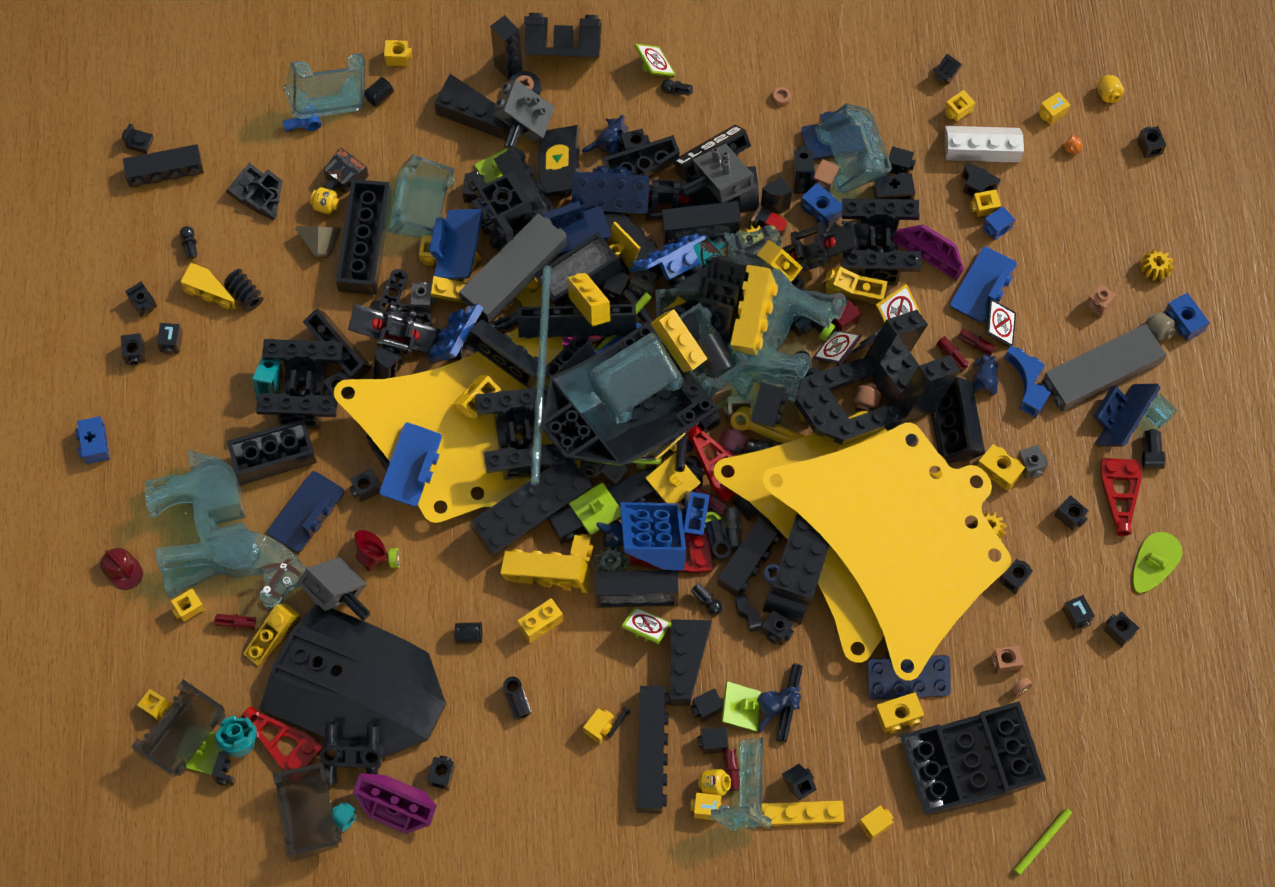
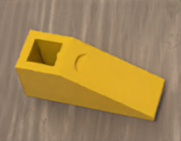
(202, 282)
(272, 632)

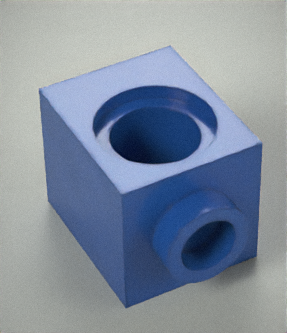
(998, 223)

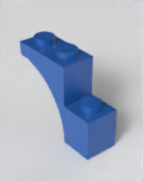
(1029, 369)

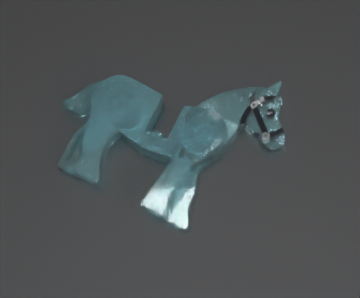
(769, 364)

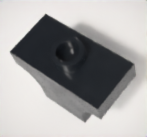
(978, 180)

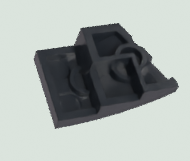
(257, 190)

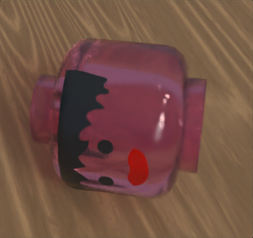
(733, 441)

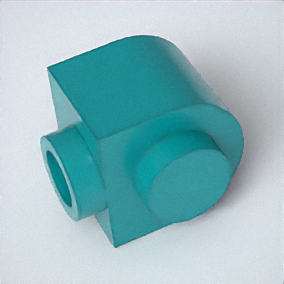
(344, 816)

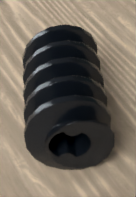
(242, 290)

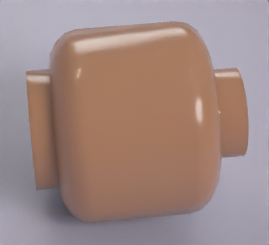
(867, 397)

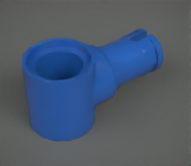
(308, 123)

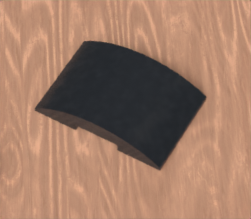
(972, 759)

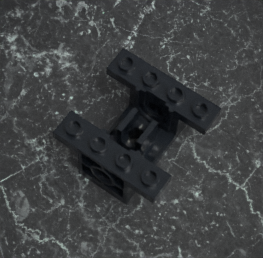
(536, 37)
(884, 216)
(505, 217)
(304, 367)
(515, 415)

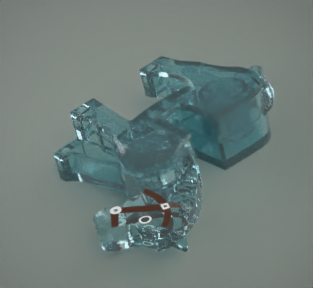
(223, 550)

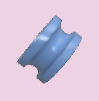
(766, 573)

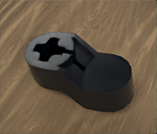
(748, 613)

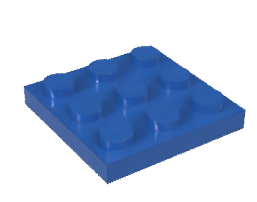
(454, 334)

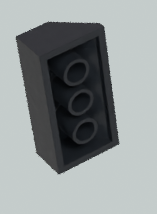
(504, 353)
(958, 423)
(271, 452)

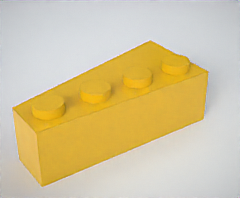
(754, 310)
(547, 569)

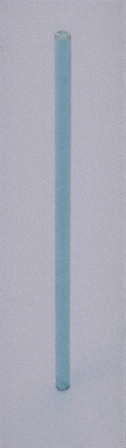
(541, 376)

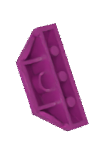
(934, 248)
(394, 802)

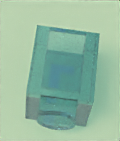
(1160, 411)

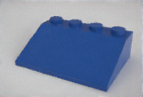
(654, 533)

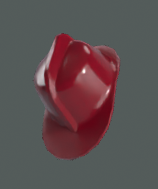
(370, 549)
(121, 568)

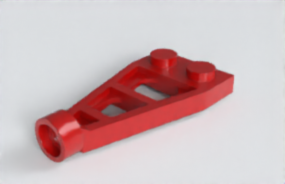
(699, 444)
(1121, 469)
(699, 555)
(301, 755)

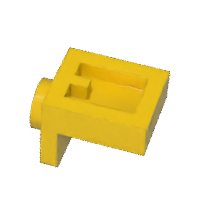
(842, 279)
(154, 704)

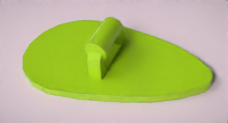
(1156, 561)

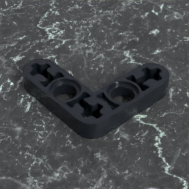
(420, 315)

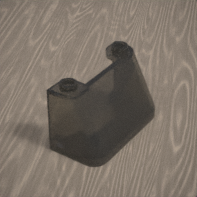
(180, 730)
(306, 811)

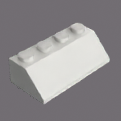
(983, 144)

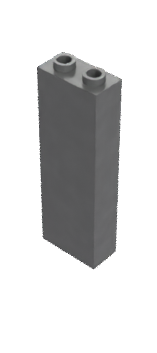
(514, 267)
(1103, 367)

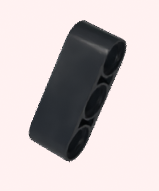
(574, 353)

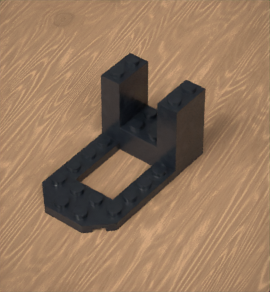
(906, 384)

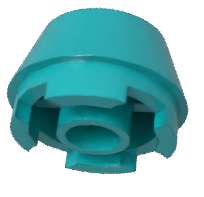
(236, 736)

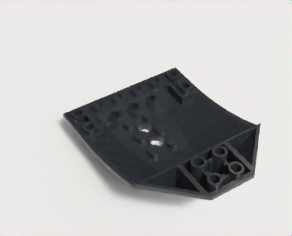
(586, 430)
(379, 682)

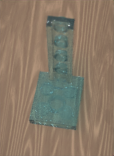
(749, 810)

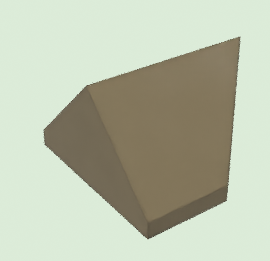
(319, 239)

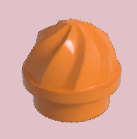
(1073, 145)

